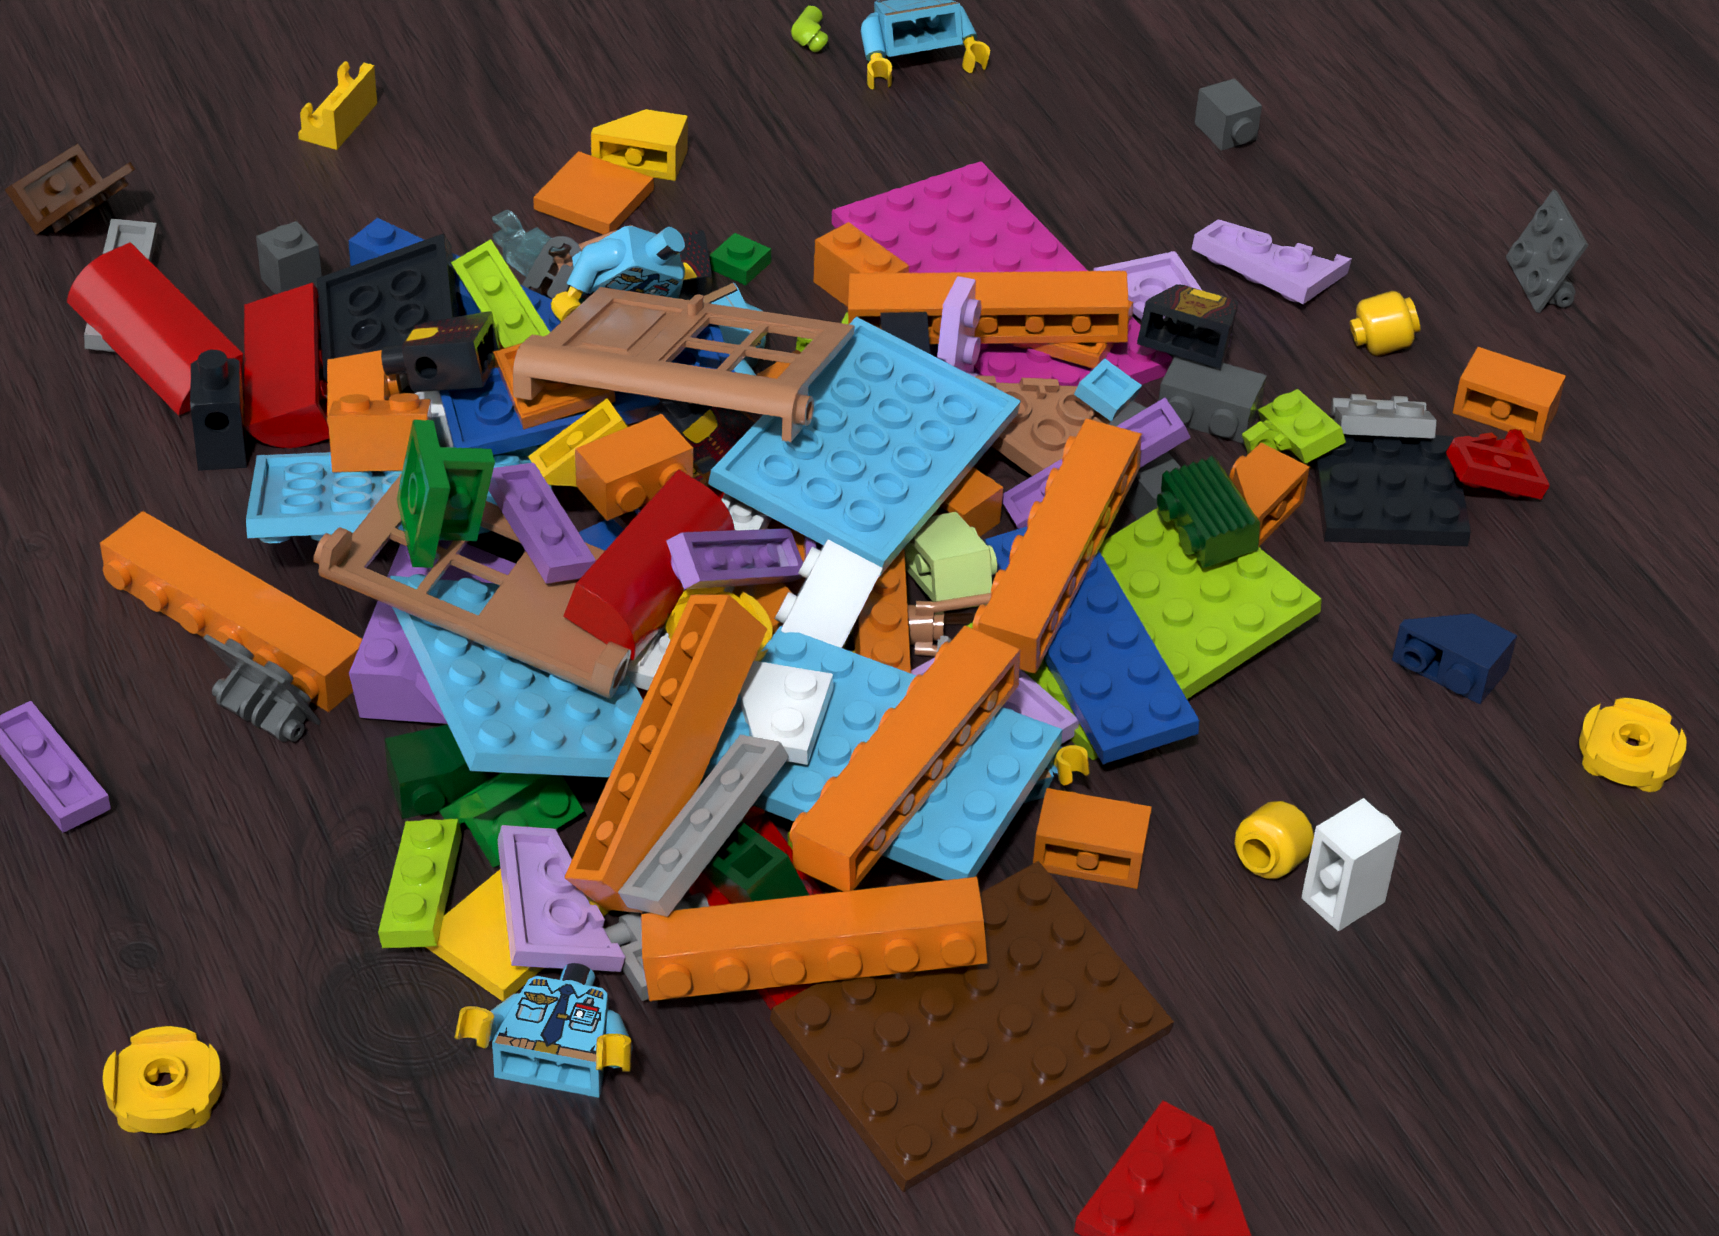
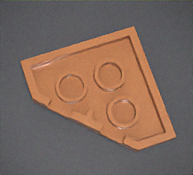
(1043, 421)

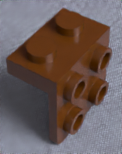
(64, 190)

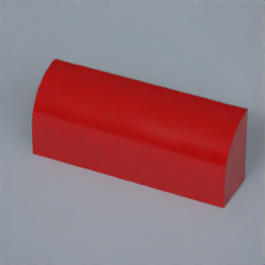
(147, 321)
(285, 369)
(633, 583)

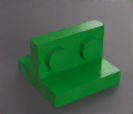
(441, 492)
(513, 801)

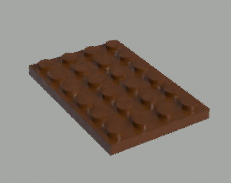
(969, 1051)

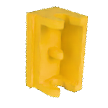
(341, 109)

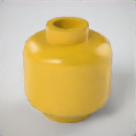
(1385, 323)
(1274, 839)

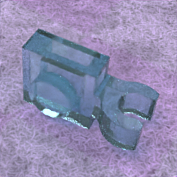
(519, 247)

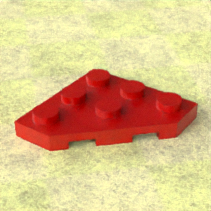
(1167, 1184)

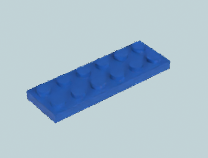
(489, 420)
(1111, 667)

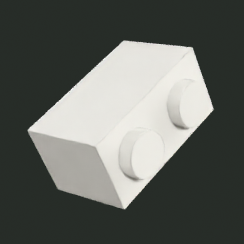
(831, 594)
(1351, 864)

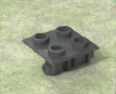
(1547, 254)
(261, 692)

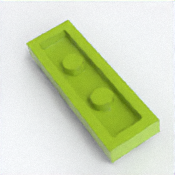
(497, 290)
(420, 884)

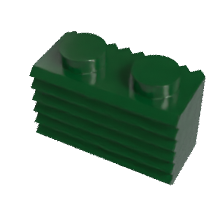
(1208, 512)

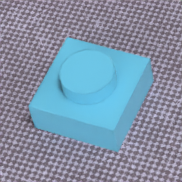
(1107, 389)

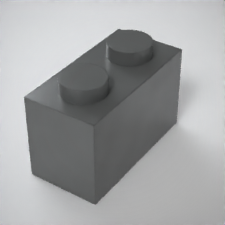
(1212, 398)

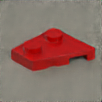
(1498, 464)

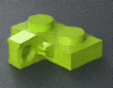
(1295, 425)

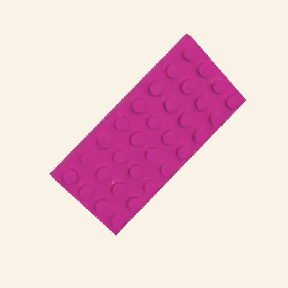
(978, 225)

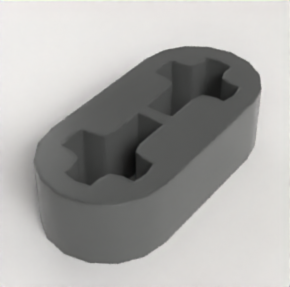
(545, 262)

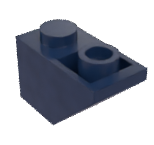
(1456, 652)

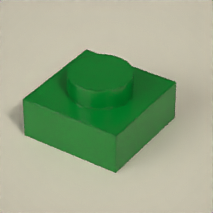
(740, 258)

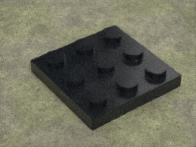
(385, 298)
(1391, 492)

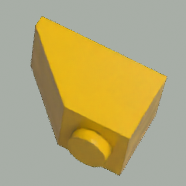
(644, 142)
(557, 456)

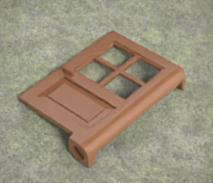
(632, 337)
(520, 618)

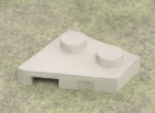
(786, 706)

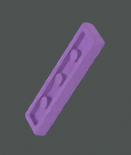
(1160, 433)
(735, 558)

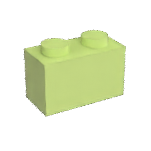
(950, 559)

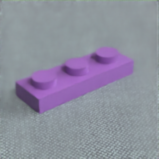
(540, 522)
(50, 768)

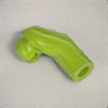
(807, 29)

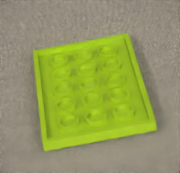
(1196, 615)

